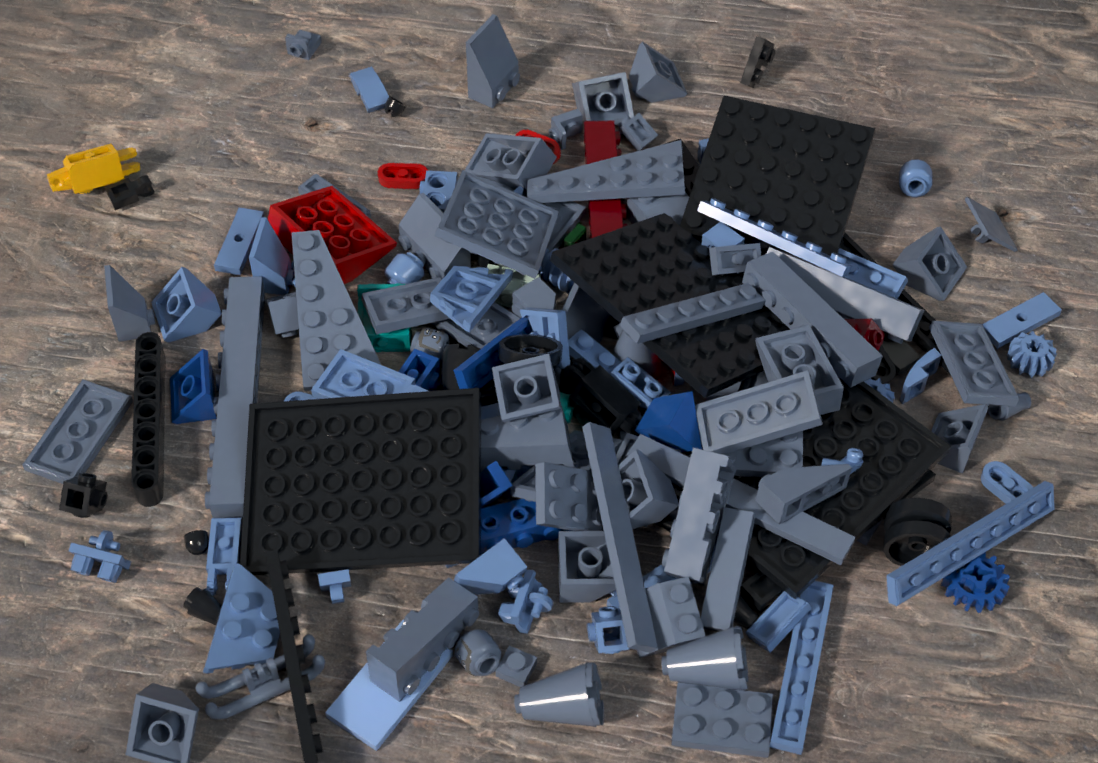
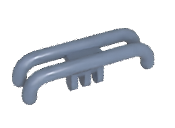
(261, 682)

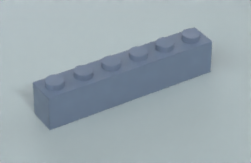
(856, 299)
(800, 306)

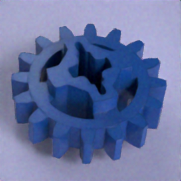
(976, 580)

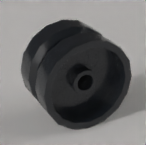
(529, 345)
(914, 528)

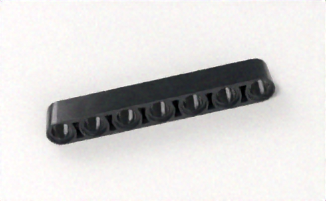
(148, 420)

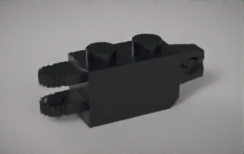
(602, 397)

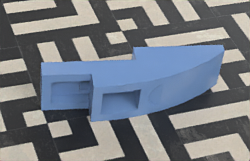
(627, 373)

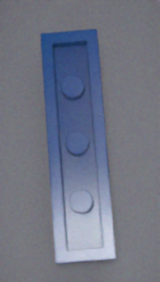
(478, 368)

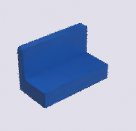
(493, 484)

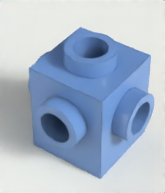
(610, 640)

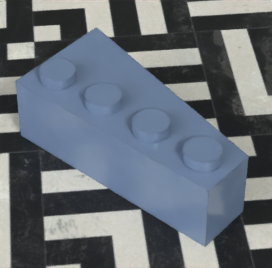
(526, 440)
(699, 515)
(421, 639)

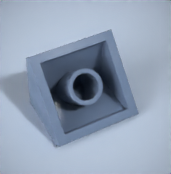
(526, 388)
(960, 431)

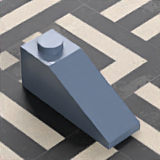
(799, 488)

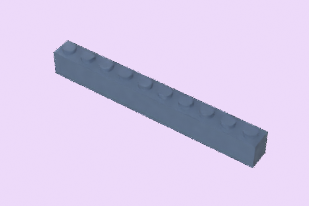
(237, 389)

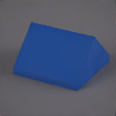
(193, 391)
(672, 422)

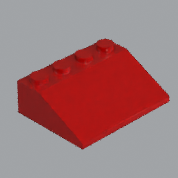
(347, 232)

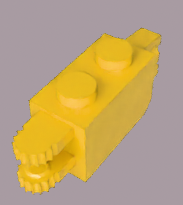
(93, 169)

